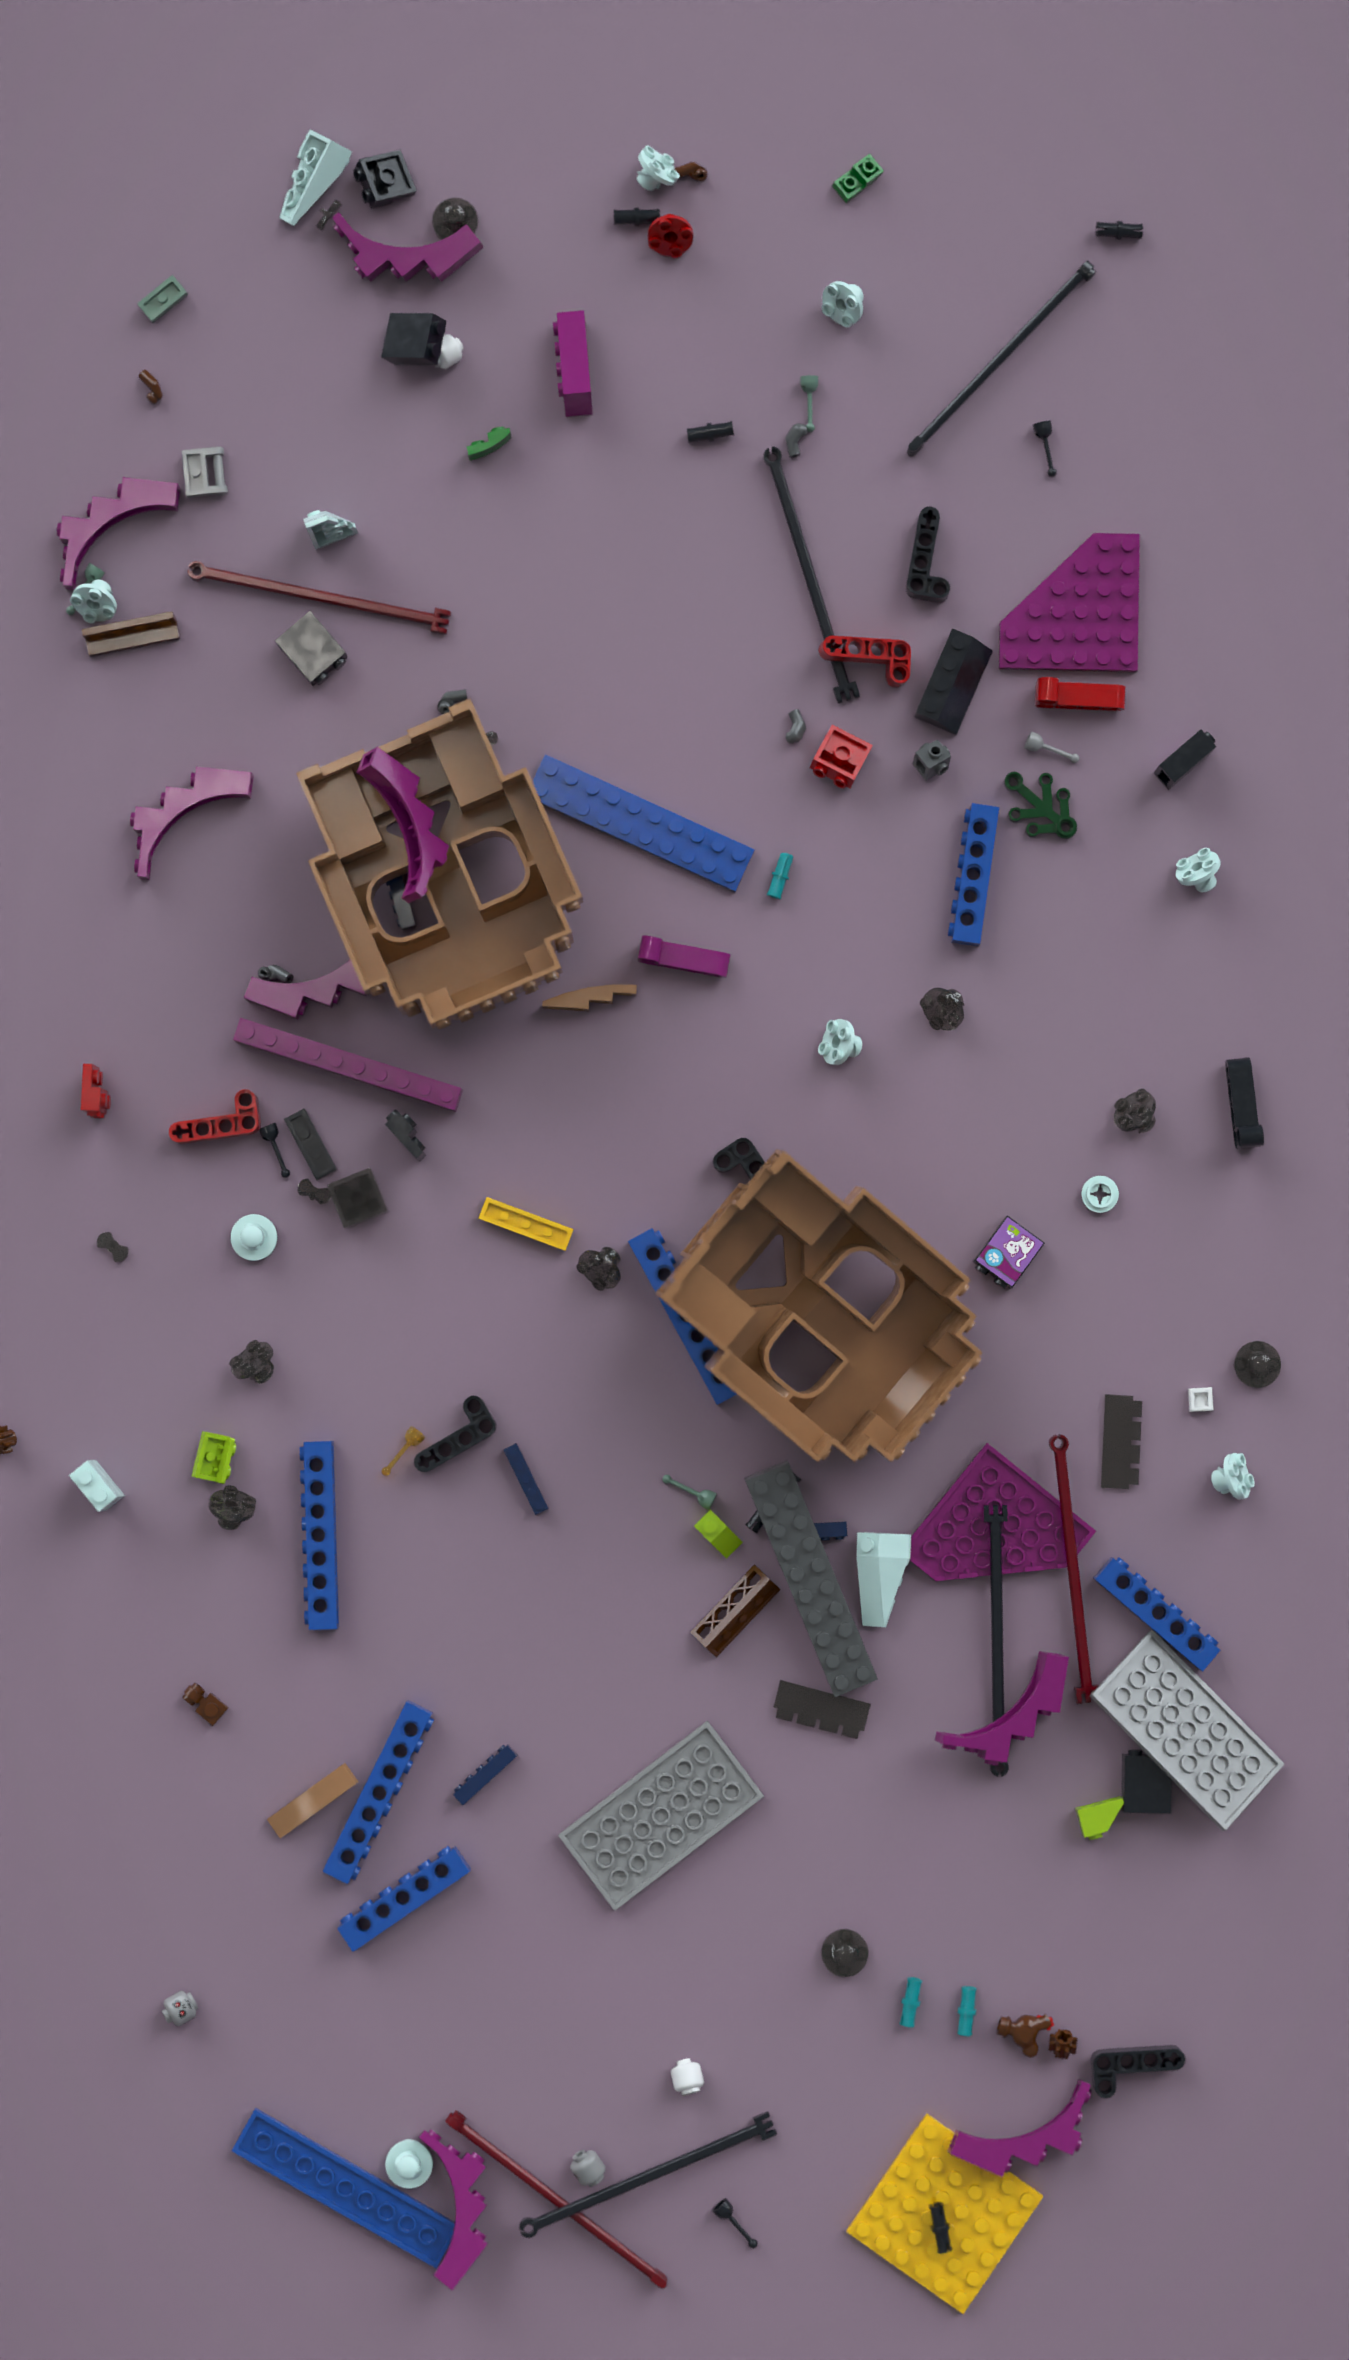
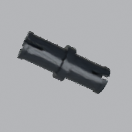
(635, 216)
(1119, 230)
(710, 432)
(940, 2227)

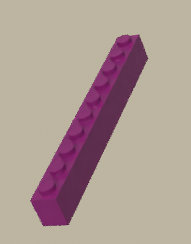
(348, 1064)

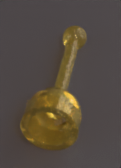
(413, 1438)

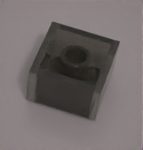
(358, 1198)

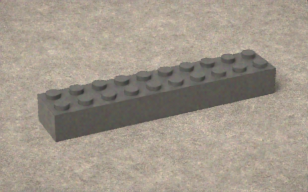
(811, 1578)

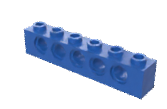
(988, 817)
(1199, 1657)
(357, 1937)

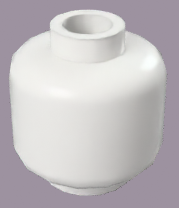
(450, 352)
(687, 2077)

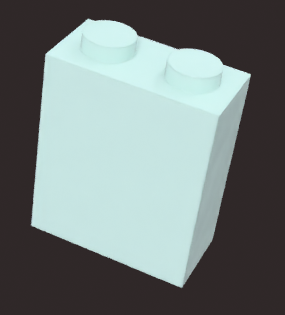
(96, 1485)

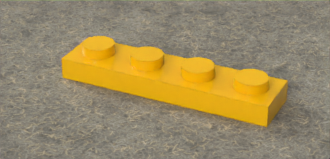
(526, 1223)

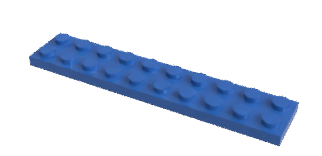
(641, 823)
(345, 2187)

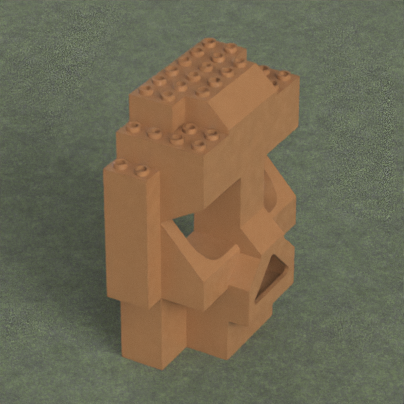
(476, 949)
(886, 1368)

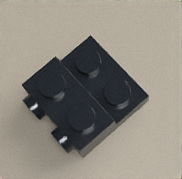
(384, 178)
(404, 1130)

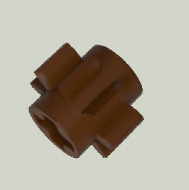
(7, 1440)
(1062, 2044)

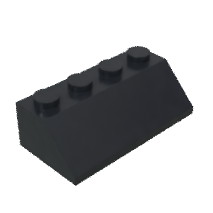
(953, 682)

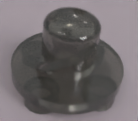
(452, 216)
(943, 1008)
(1135, 1112)
(600, 1267)
(254, 1362)
(1257, 1364)
(231, 1507)
(844, 1952)

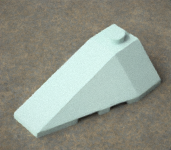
(318, 168)
(327, 528)
(880, 1573)

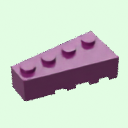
(574, 363)

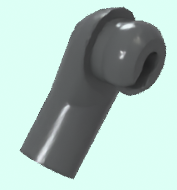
(792, 438)
(450, 698)
(798, 728)
(274, 973)

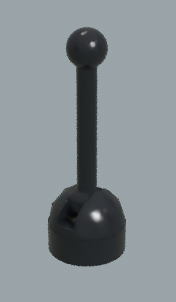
(1043, 431)
(270, 1133)
(723, 2211)

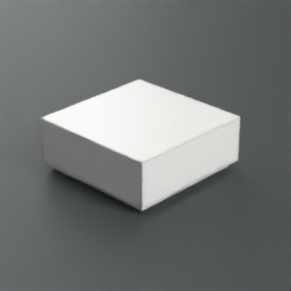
(1200, 1399)

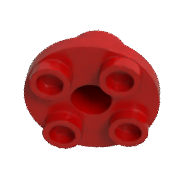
(670, 235)

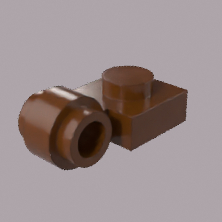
(210, 1708)

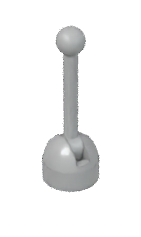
(1035, 742)

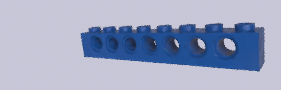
(640, 1246)
(330, 1617)
(336, 1865)

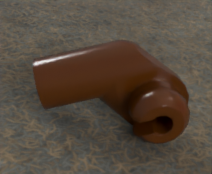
(692, 170)
(151, 382)

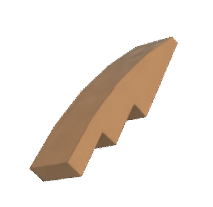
(580, 999)
(312, 1800)

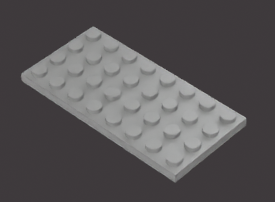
(1187, 1730)
(661, 1815)

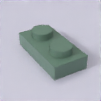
(162, 299)

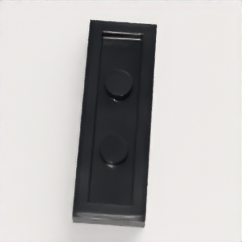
(310, 1144)

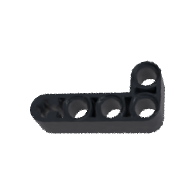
(925, 553)
(1242, 1102)
(736, 1159)
(453, 1439)
(1137, 2065)

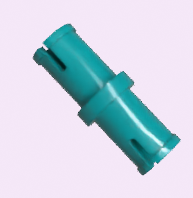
(910, 2002)
(966, 2011)

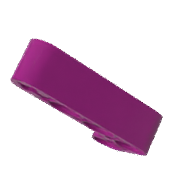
(683, 957)

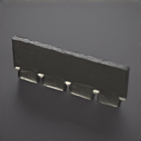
(1117, 1438)
(821, 1705)

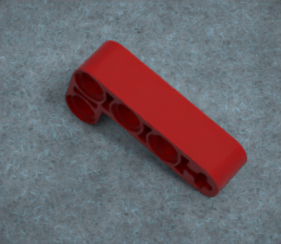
(865, 655)
(1079, 696)
(214, 1123)

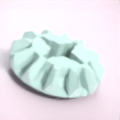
(1091, 1201)

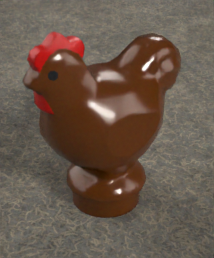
(1025, 2031)

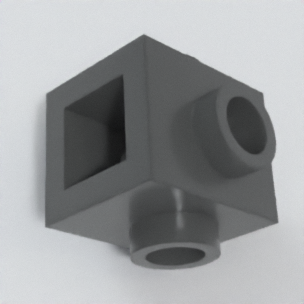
(932, 759)

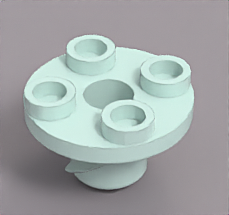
(656, 169)
(843, 303)
(94, 601)
(1199, 870)
(839, 1042)
(254, 1237)
(1233, 1477)
(409, 2163)

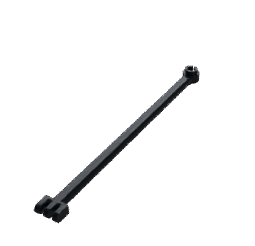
(1085, 272)
(809, 573)
(996, 1614)
(650, 2175)

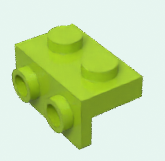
(214, 1457)

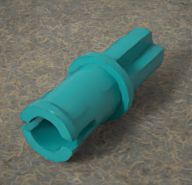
(780, 875)

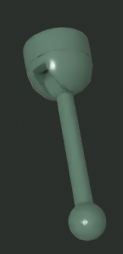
(809, 384)
(91, 573)
(704, 1497)

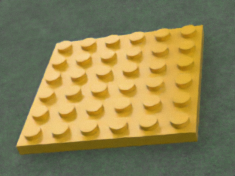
(978, 2205)

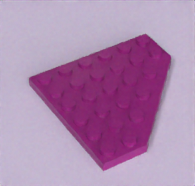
(1080, 613)
(956, 1540)

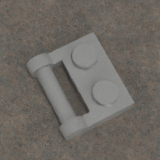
(197, 474)

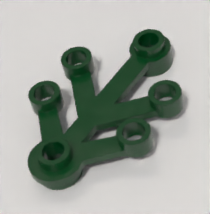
(1042, 808)

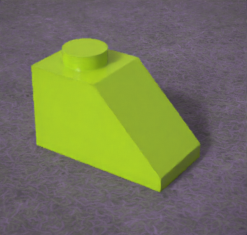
(718, 1533)
(1098, 1816)

